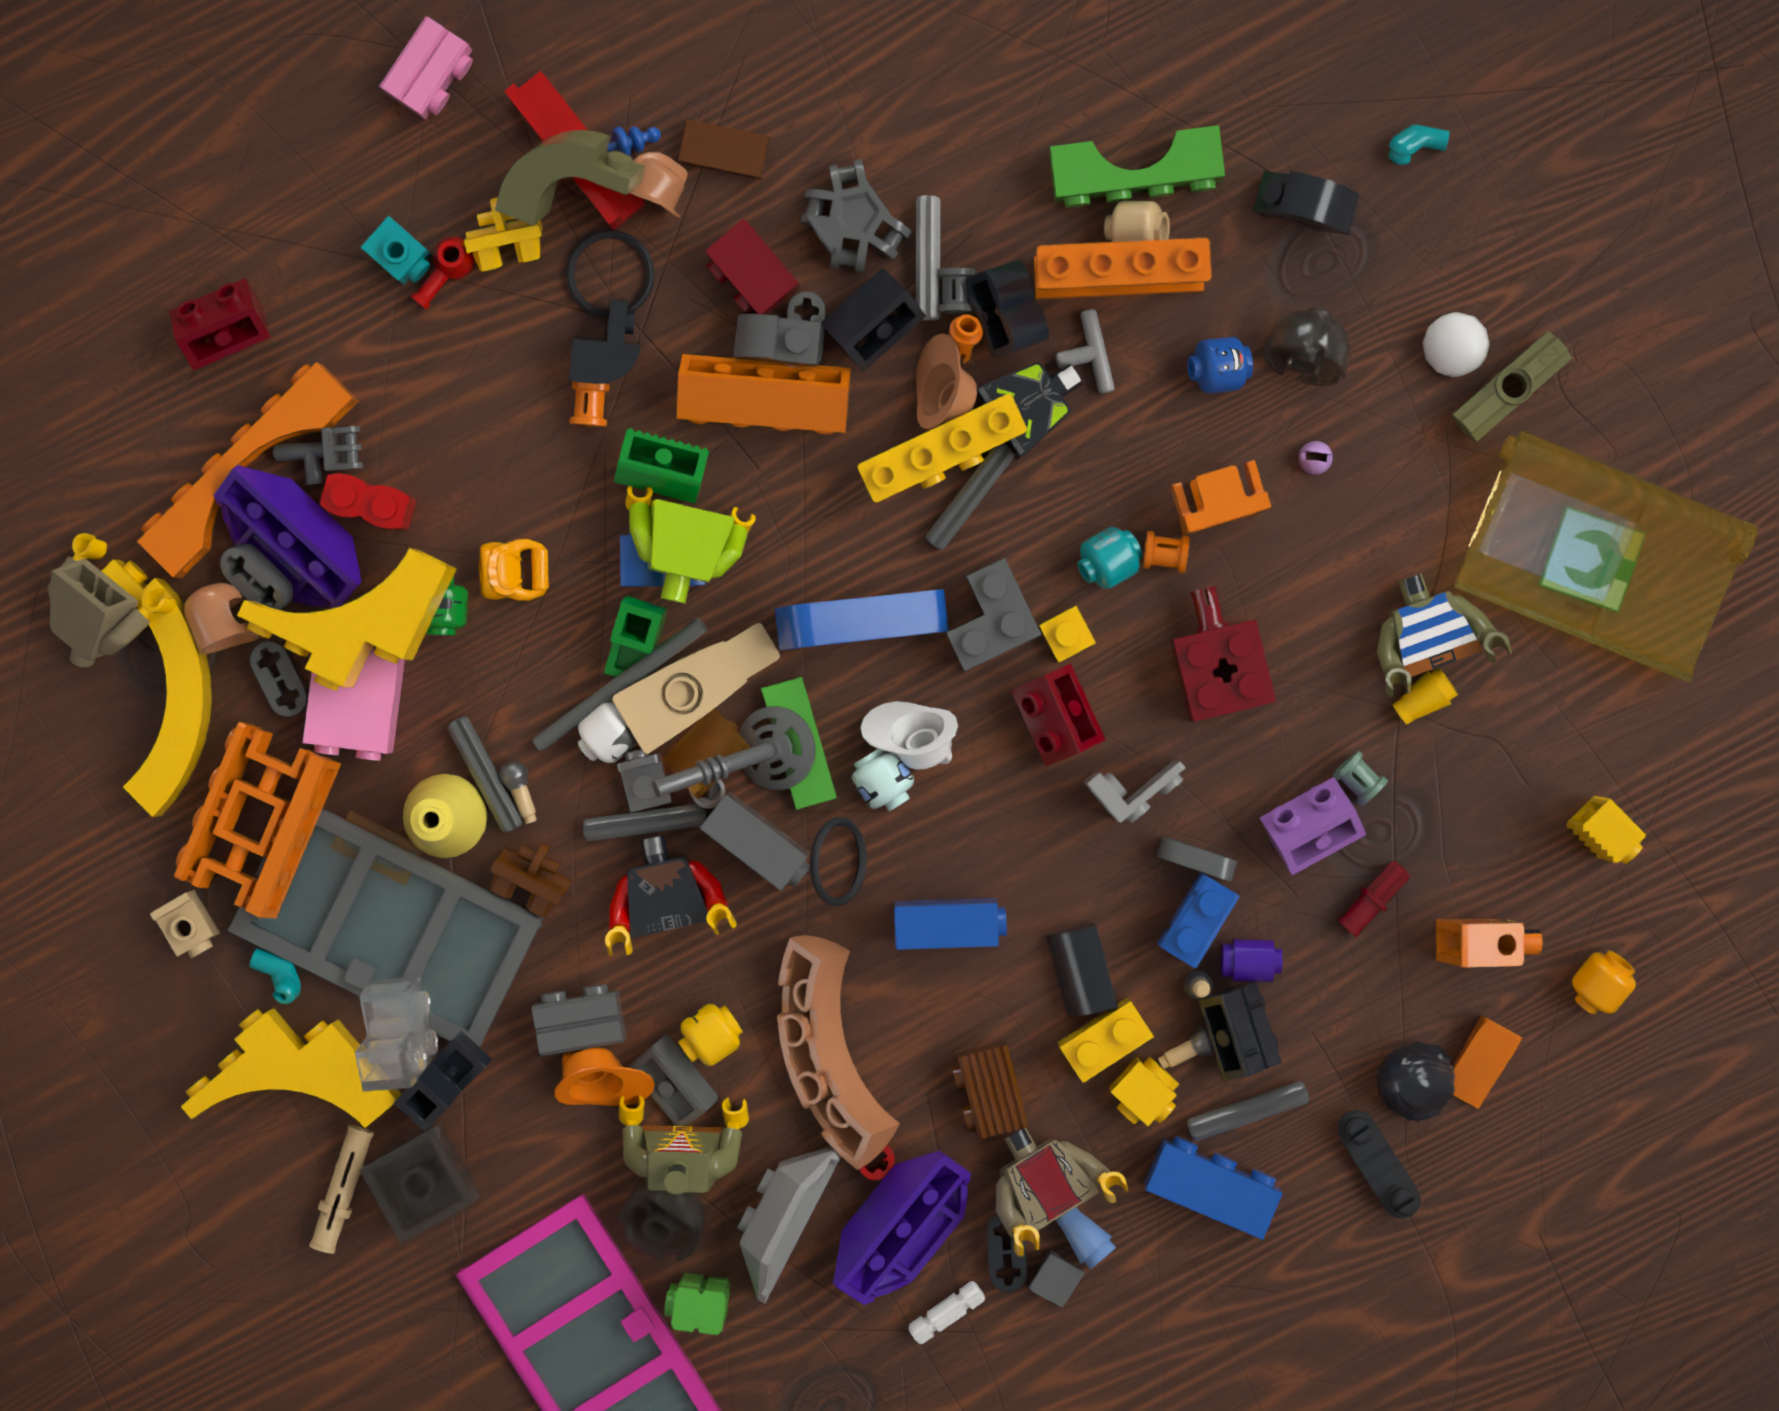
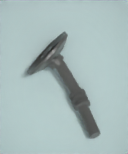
(762, 753)

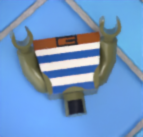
(1432, 634)

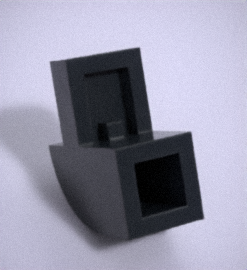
(1308, 200)
(610, 358)
(443, 1080)

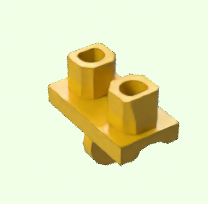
(486, 241)

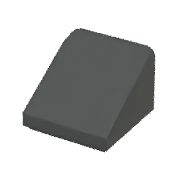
(1055, 1278)

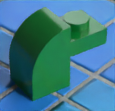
(634, 634)

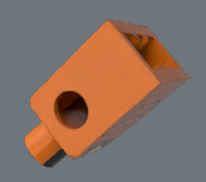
(1485, 942)

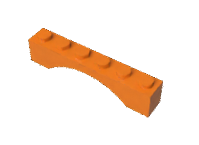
(186, 529)

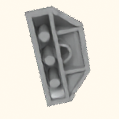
(782, 1214)

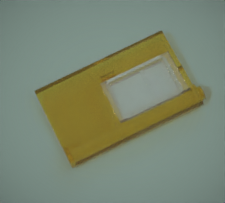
(1606, 543)

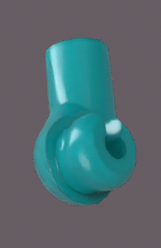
(1413, 139)
(282, 973)

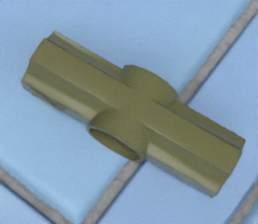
(1531, 369)

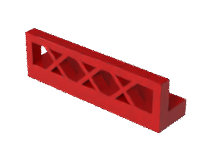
(551, 115)

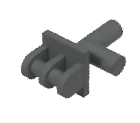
(337, 448)

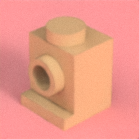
(191, 909)

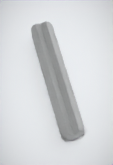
(928, 255)

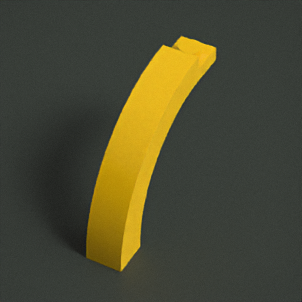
(187, 697)

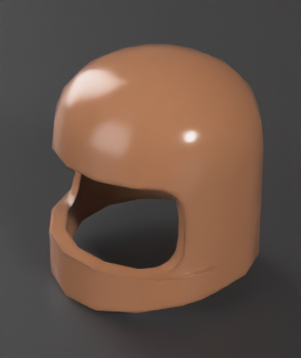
(211, 620)

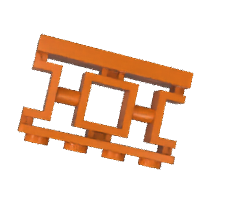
(1121, 268)
(286, 830)

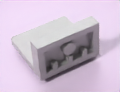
(1110, 791)

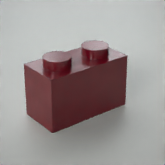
(750, 269)

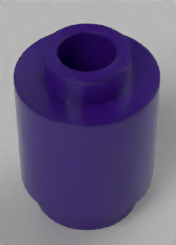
(1250, 960)

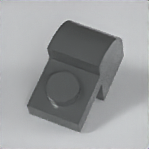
(777, 339)

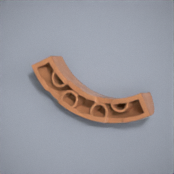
(818, 1052)

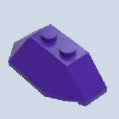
(291, 534)
(901, 1226)

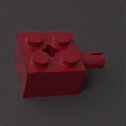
(1199, 654)

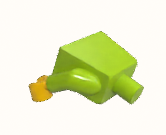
(684, 541)

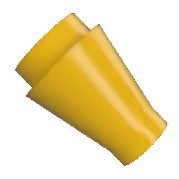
(1427, 695)

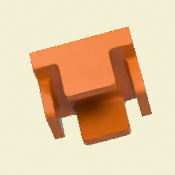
(1220, 498)

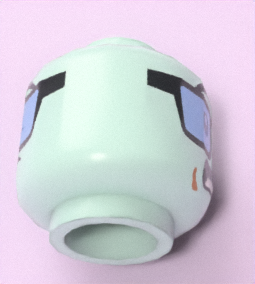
(882, 779)

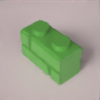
(698, 1303)

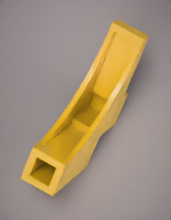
(341, 638)
(282, 1061)

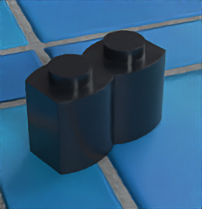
(1007, 308)

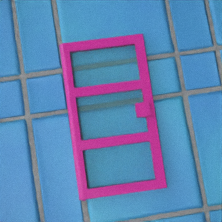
(581, 1320)

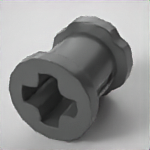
(954, 291)

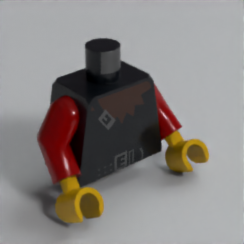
(664, 896)

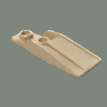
(692, 686)

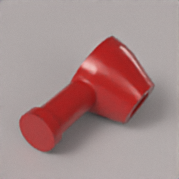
(444, 270)

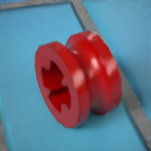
(879, 1172)

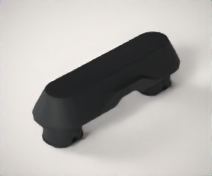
(1379, 1164)

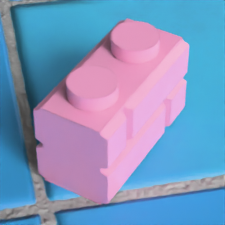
(427, 69)

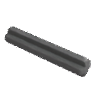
(970, 496)
(485, 774)
(644, 822)
(1248, 1111)

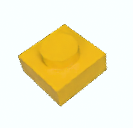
(1067, 634)

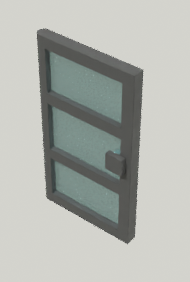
(368, 927)

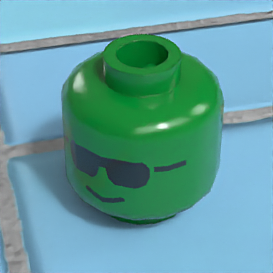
(451, 612)

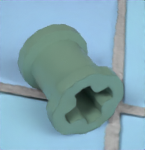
(1347, 775)

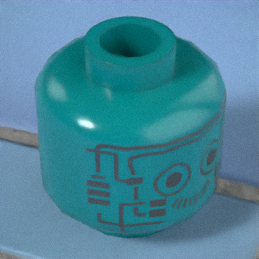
(1109, 557)

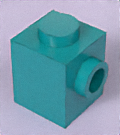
(398, 252)

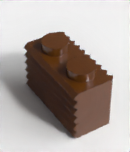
(991, 1091)

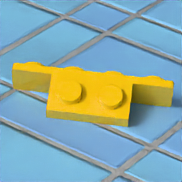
(941, 448)

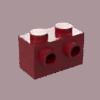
(219, 323)
(1056, 715)

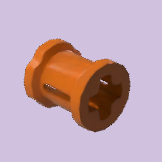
(589, 404)
(1165, 552)

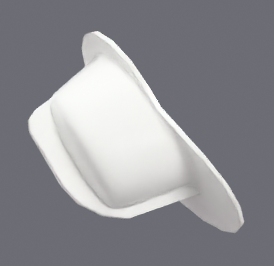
(912, 732)

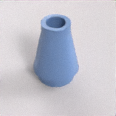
(1085, 1237)

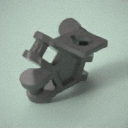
(853, 216)

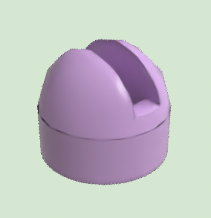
(1315, 467)

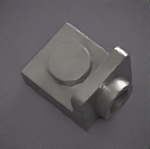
(637, 777)

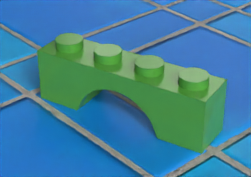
(1083, 173)

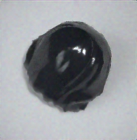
(1416, 1080)

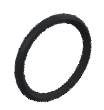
(604, 234)
(814, 861)

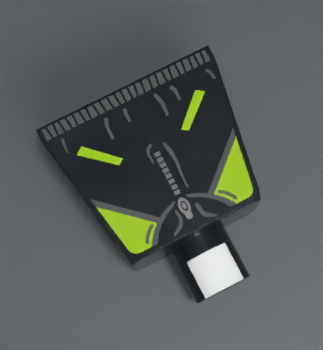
(1037, 399)

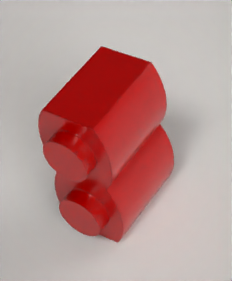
(376, 504)

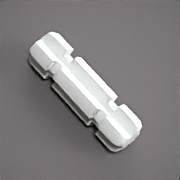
(946, 1312)

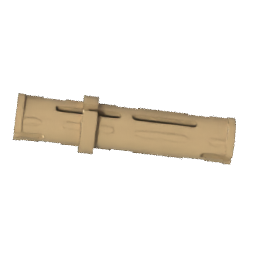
(326, 1236)

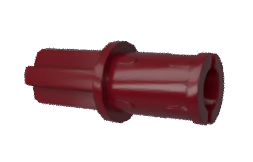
(1374, 898)

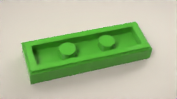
(818, 784)

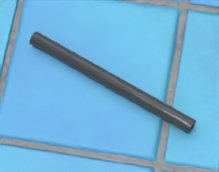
(622, 681)

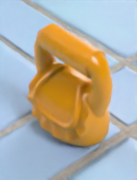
(502, 570)

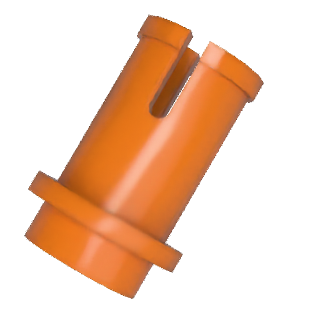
(966, 333)

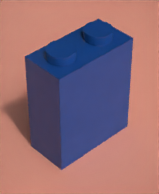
(949, 923)

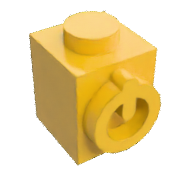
(1144, 1091)

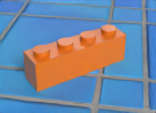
(763, 394)

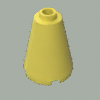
(459, 811)

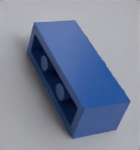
(1213, 1186)

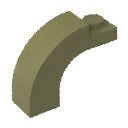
(577, 153)

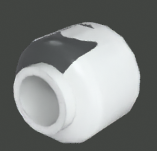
(605, 734)

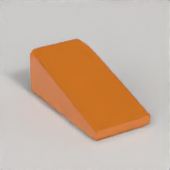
(1483, 1060)

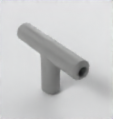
(1092, 352)

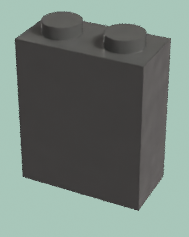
(757, 842)

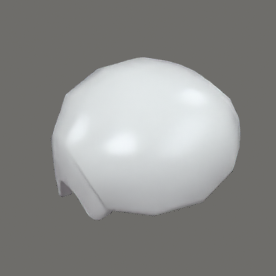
(1456, 344)

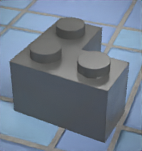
(1004, 621)

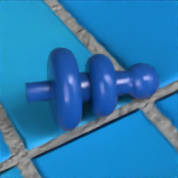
(634, 139)

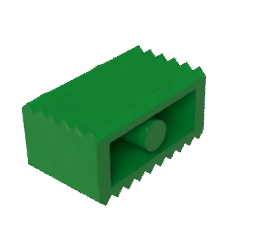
(662, 465)

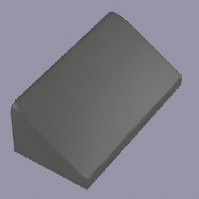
(677, 1083)

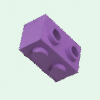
(1313, 826)

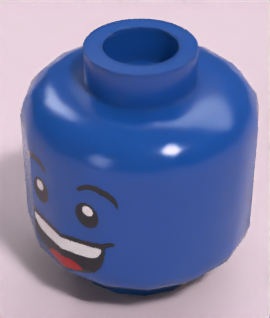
(1220, 365)

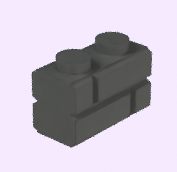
(578, 1021)

